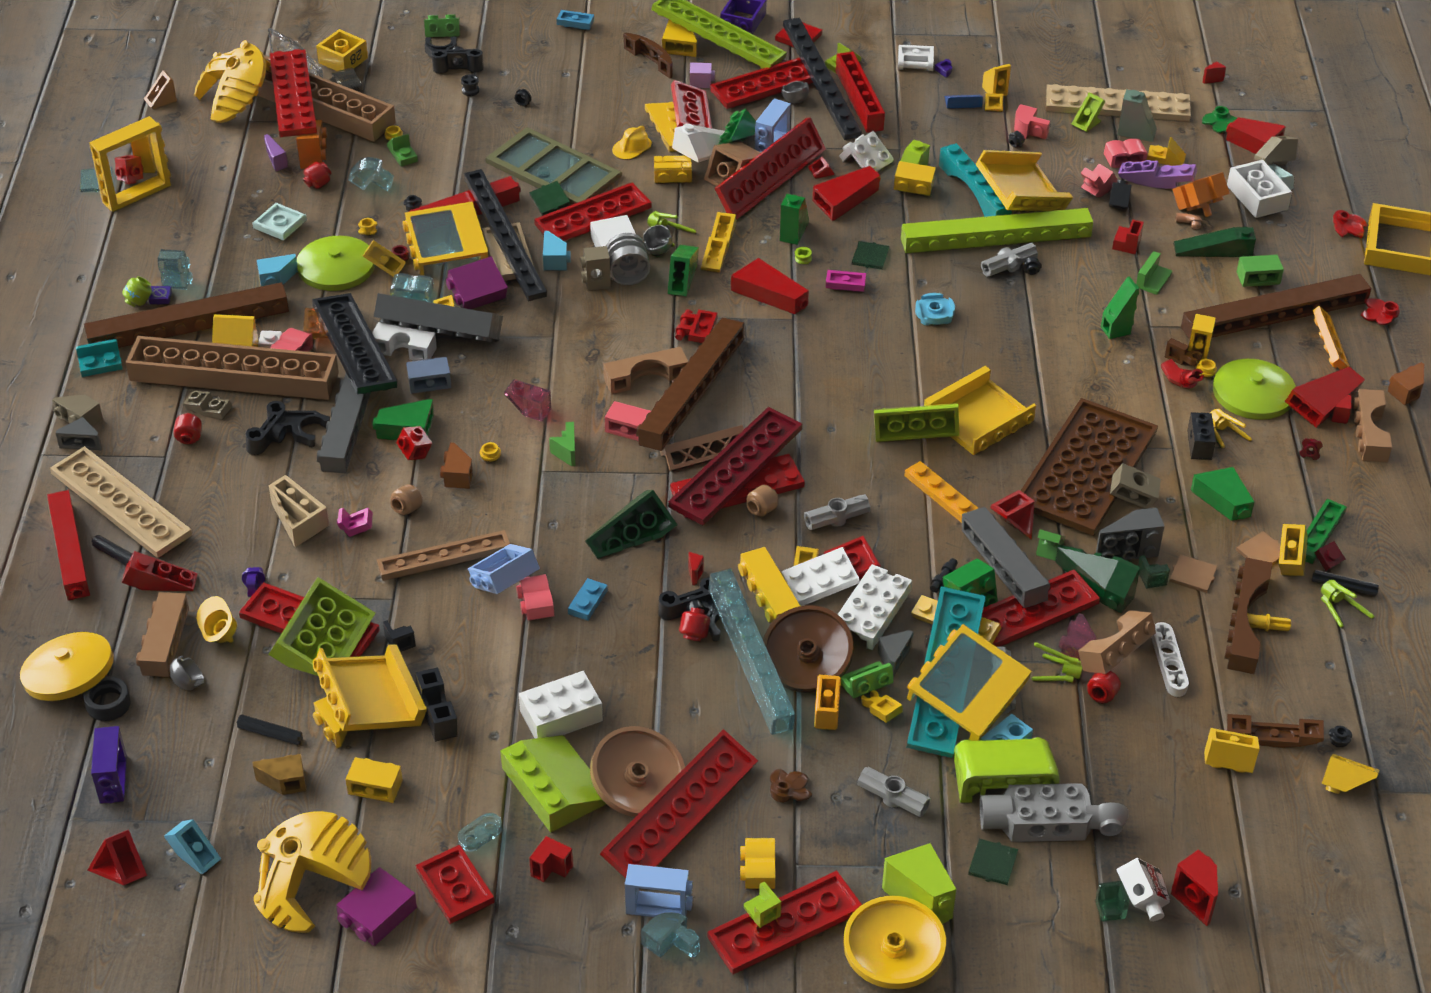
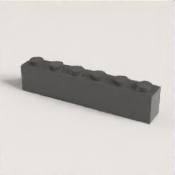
(342, 428)
(1005, 557)

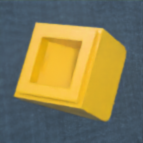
(994, 102)
(804, 554)

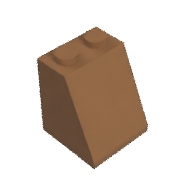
(727, 160)

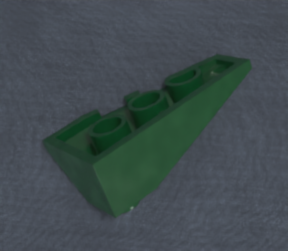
(1222, 243)
(634, 524)
(1110, 579)

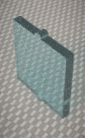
(89, 180)

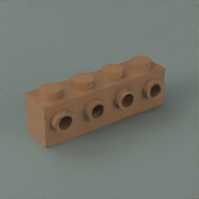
(163, 634)

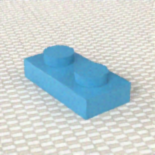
(575, 19)
(587, 599)

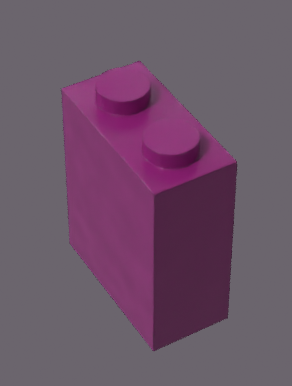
(476, 284)
(376, 907)

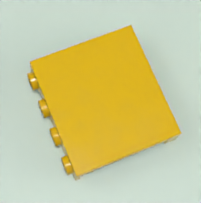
(1021, 181)
(984, 410)
(370, 691)

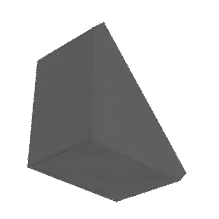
(78, 435)
(895, 648)

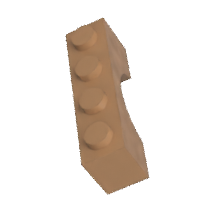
(622, 373)
(1373, 442)
(1106, 653)

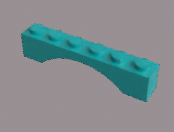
(957, 163)

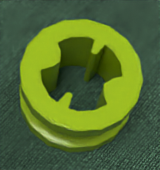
(803, 255)

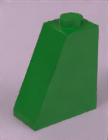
(793, 219)
(682, 269)
(393, 419)
(1224, 493)

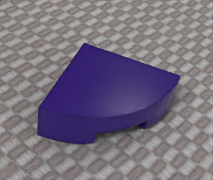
(944, 67)

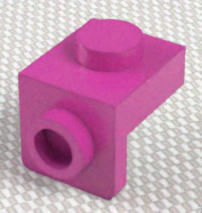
(356, 522)

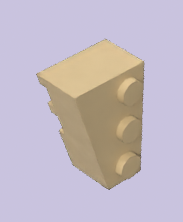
(298, 510)

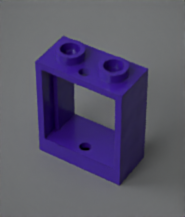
(755, 7)
(109, 764)

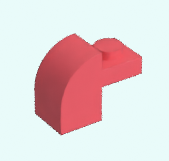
(1029, 124)
(1099, 181)

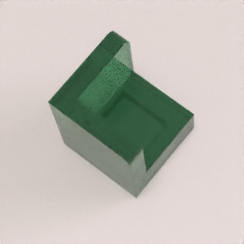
(1153, 575)
(1112, 901)

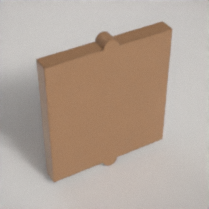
(1261, 548)
(1193, 573)

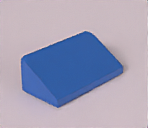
(964, 101)

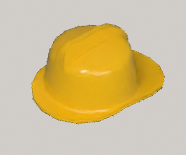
(632, 144)
(216, 620)

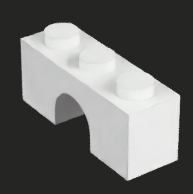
(420, 343)

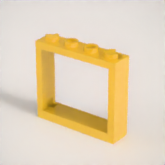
(117, 139)
(1390, 259)

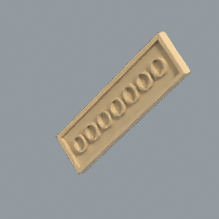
(1162, 104)
(121, 502)

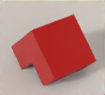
(1129, 238)
(550, 857)

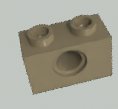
(596, 268)
(1135, 486)

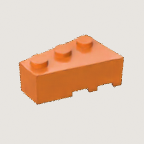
(312, 146)

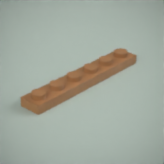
(441, 555)

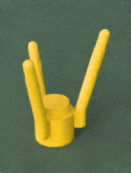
(1220, 421)

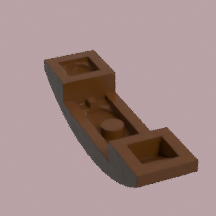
(638, 44)
(1278, 734)

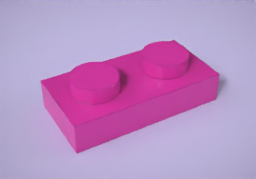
(845, 280)

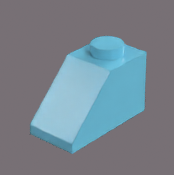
(555, 253)
(277, 269)
(192, 846)

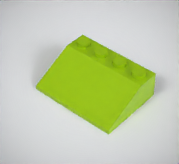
(324, 621)
(551, 779)

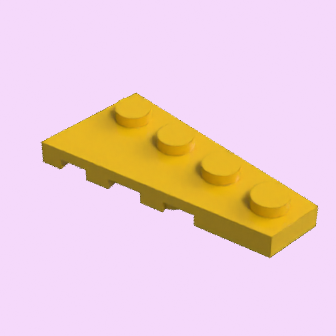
(664, 118)

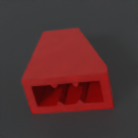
(1252, 133)

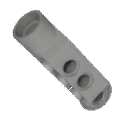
(1049, 813)

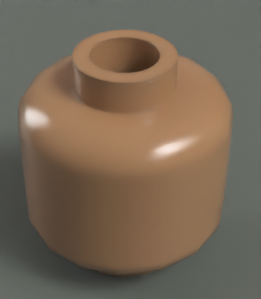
(406, 499)
(762, 500)

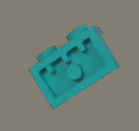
(99, 358)

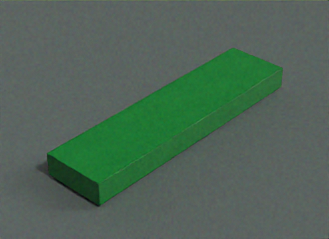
(1323, 527)

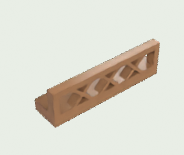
(699, 442)

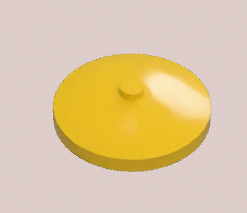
(66, 666)
(894, 942)

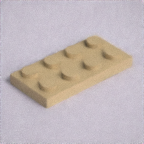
(495, 251)

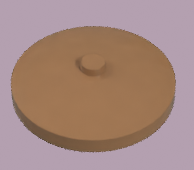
(633, 768)

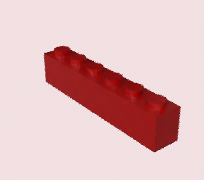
(860, 92)

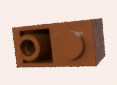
(1408, 384)
(457, 468)

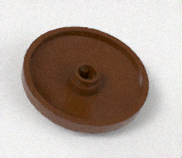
(808, 644)

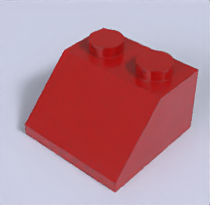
(1197, 885)

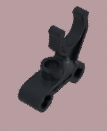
(444, 57)
(278, 423)
(673, 605)

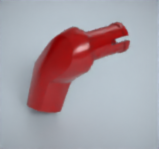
(1181, 377)

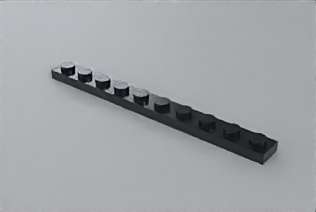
(822, 79)
(505, 235)

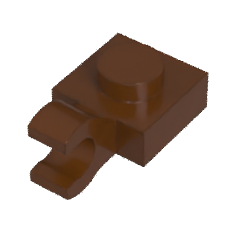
(1179, 353)

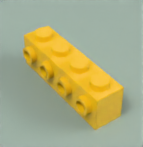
(766, 583)

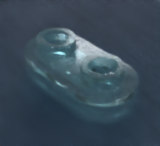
(478, 832)

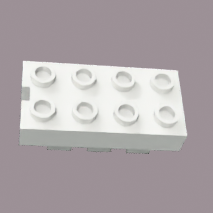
(875, 603)

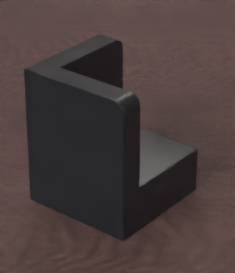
(402, 636)

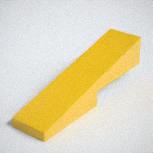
(719, 242)

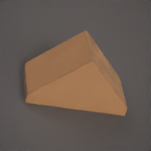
(161, 92)

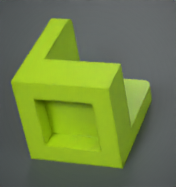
(764, 907)

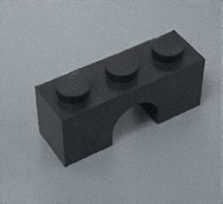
(439, 712)

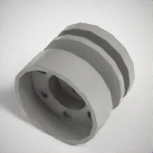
(628, 258)

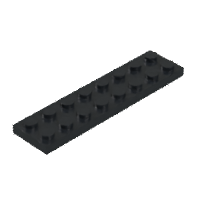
(354, 343)

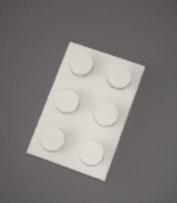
(821, 576)

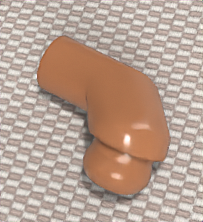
(1194, 220)

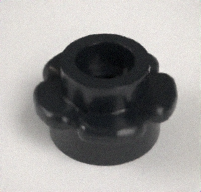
(522, 97)
(1016, 139)
(412, 202)
(1032, 266)
(1340, 736)

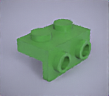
(442, 26)
(867, 679)

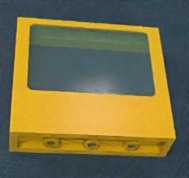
(444, 235)
(970, 681)

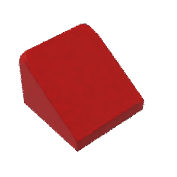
(1214, 73)
(820, 168)
(1343, 410)
(695, 566)

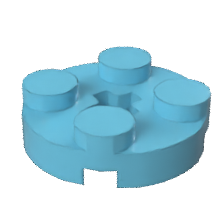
(941, 315)

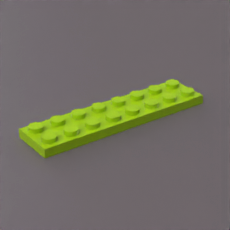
(720, 32)

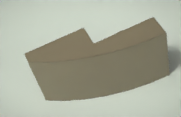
(204, 404)

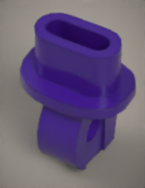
(252, 579)

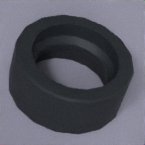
(109, 711)

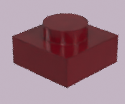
(1329, 555)

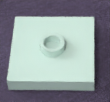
(279, 221)

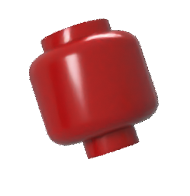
(317, 175)
(187, 427)
(694, 624)
(1103, 687)

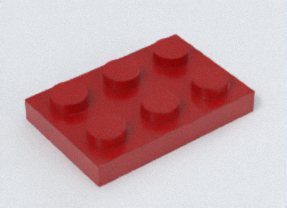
(455, 884)

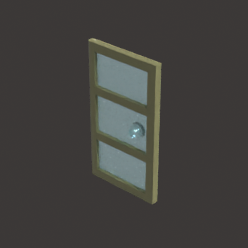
(544, 160)

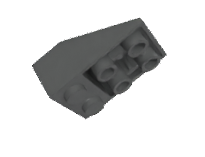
(1132, 536)

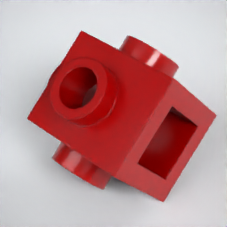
(129, 168)
(414, 443)

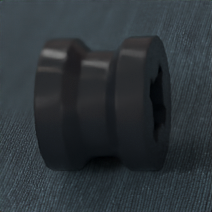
(470, 85)

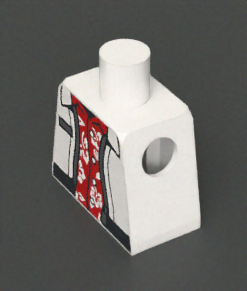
(1145, 887)

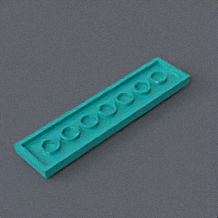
(929, 727)

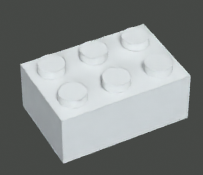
(1259, 188)
(561, 706)

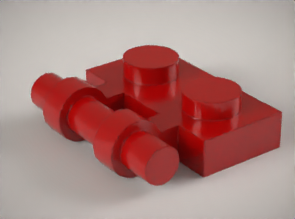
(702, 325)

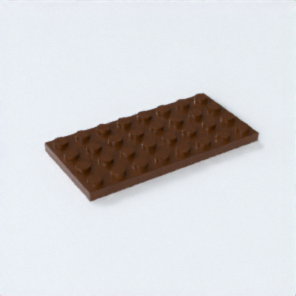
(1078, 467)

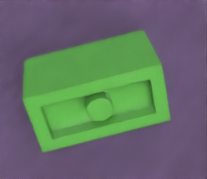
(1152, 276)

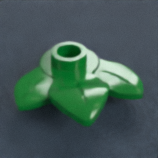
(1218, 119)

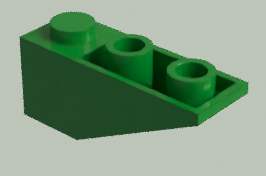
(739, 128)
(1120, 312)

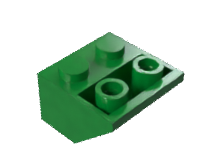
(974, 578)

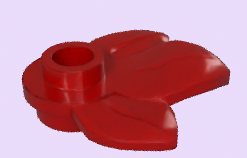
(1348, 223)
(1380, 311)

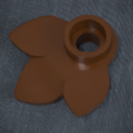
(789, 786)

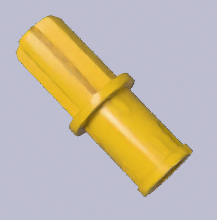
(1267, 622)

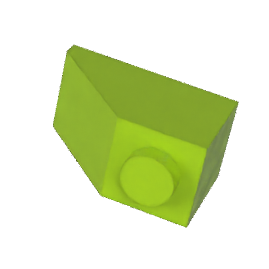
(916, 153)

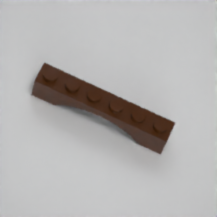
(1245, 646)

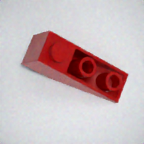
(157, 575)

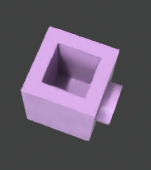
(701, 75)

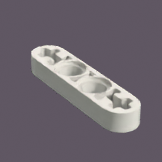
(1170, 659)

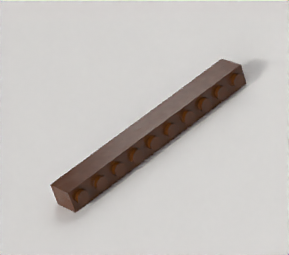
(1282, 305)
(188, 316)
(690, 384)

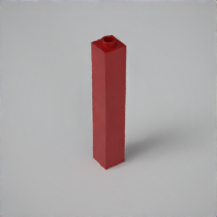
(505, 190)
(68, 545)

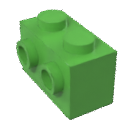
(1260, 270)

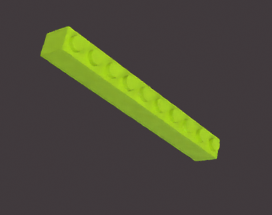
(996, 230)

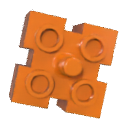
(1201, 193)

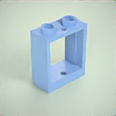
(772, 124)
(503, 568)
(660, 879)

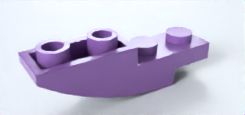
(1151, 175)

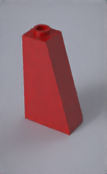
(846, 191)
(769, 286)
(1319, 397)

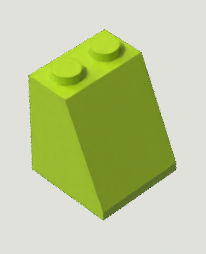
(921, 877)

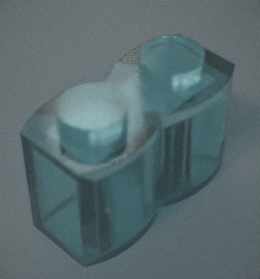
(174, 269)
(412, 287)

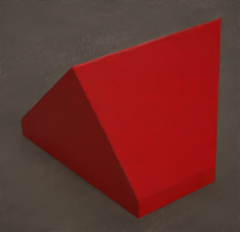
(1017, 511)
(118, 859)

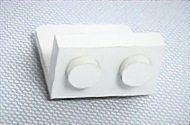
(868, 151)

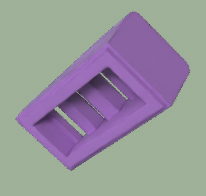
(276, 153)

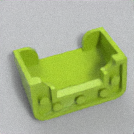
(1002, 763)

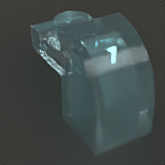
(370, 170)
(670, 930)

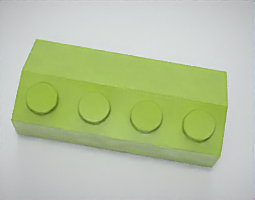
(916, 422)

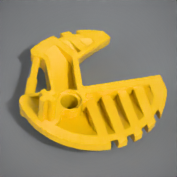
(240, 77)
(320, 846)

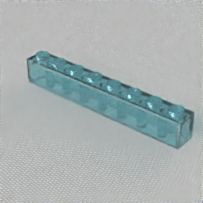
(751, 652)

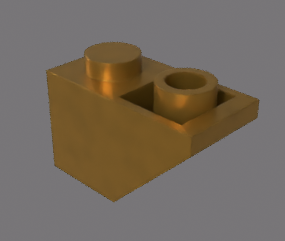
(281, 774)

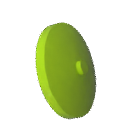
(334, 263)
(1253, 388)

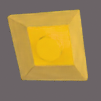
(1346, 774)

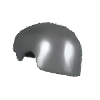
(795, 92)
(657, 239)
(186, 673)

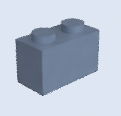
(428, 375)

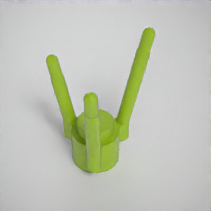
(658, 218)
(1335, 593)
(1071, 666)

